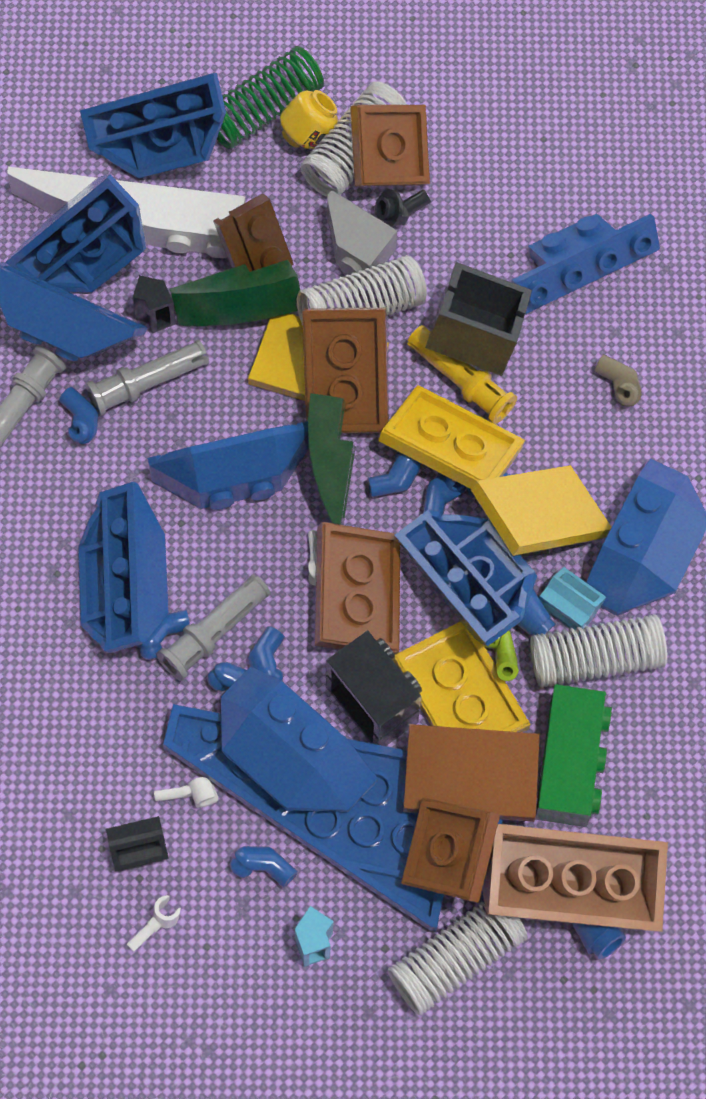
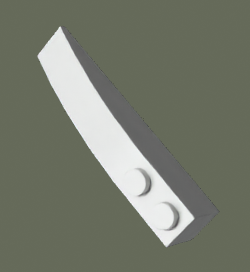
(169, 215)

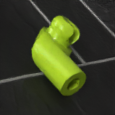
(505, 657)

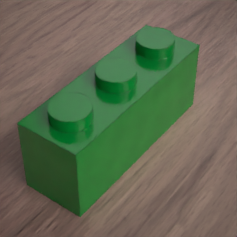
(573, 756)

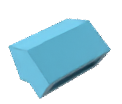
(571, 599)
(313, 937)

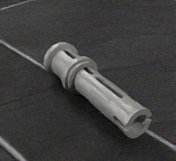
(129, 383)
(28, 387)
(200, 638)

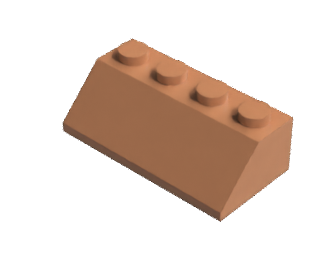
(576, 878)

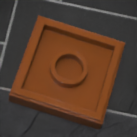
(390, 145)
(450, 849)

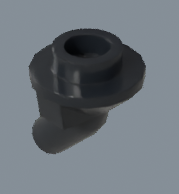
(394, 210)

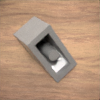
(358, 236)

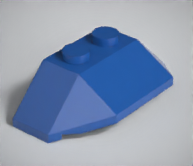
(158, 127)
(85, 239)
(60, 317)
(232, 467)
(649, 540)
(122, 570)
(470, 571)
(290, 747)

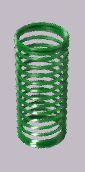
(229, 126)

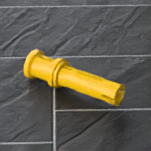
(475, 384)

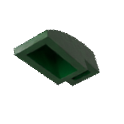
(237, 296)
(330, 456)

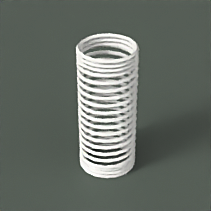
(331, 168)
(397, 274)
(560, 663)
(427, 983)

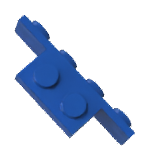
(584, 255)

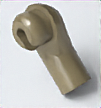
(624, 380)

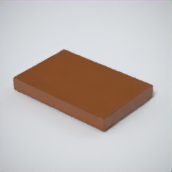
(349, 361)
(356, 586)
(473, 770)

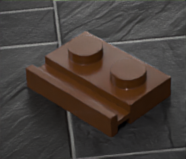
(253, 235)

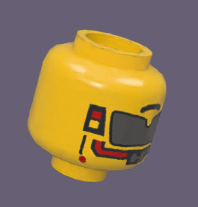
(308, 119)

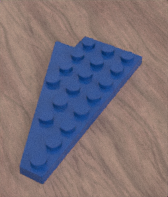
(364, 843)

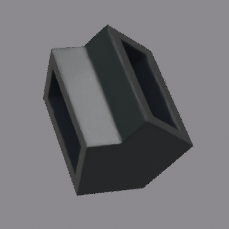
(153, 303)
(137, 843)

